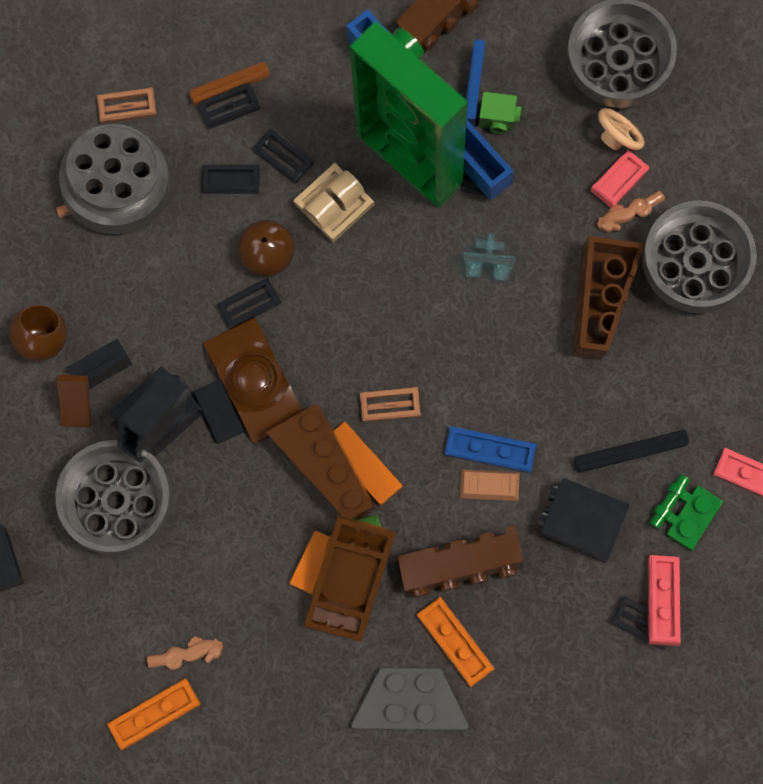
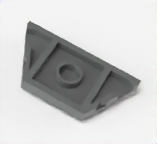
(410, 702)

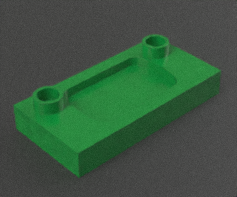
(408, 112)

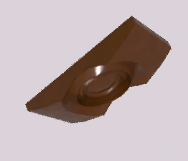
(253, 378)
(349, 578)

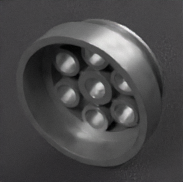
(641, 27)
(105, 210)
(723, 230)
(83, 475)

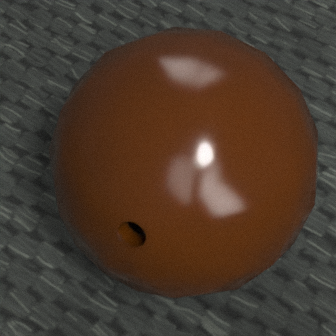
(266, 257)
(38, 333)

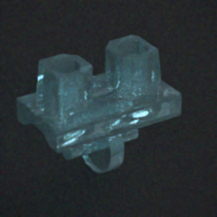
(501, 262)

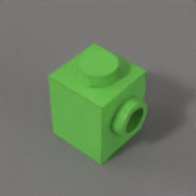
(499, 112)

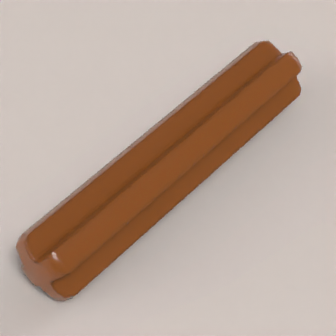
(250, 74)

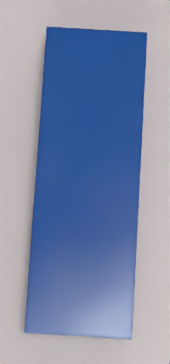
(474, 80)
(490, 449)

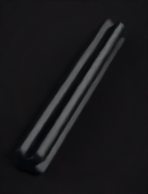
(631, 451)

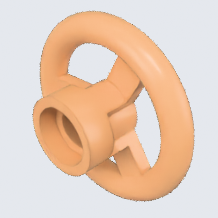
(618, 129)

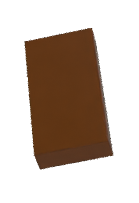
(74, 400)

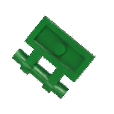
(694, 517)

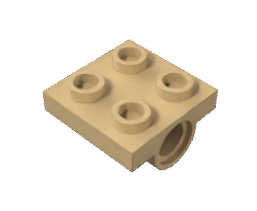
(334, 202)

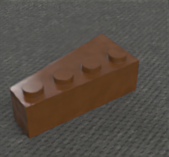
(431, 18)
(602, 292)
(320, 455)
(461, 563)

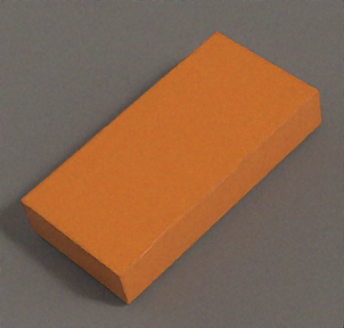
(310, 563)

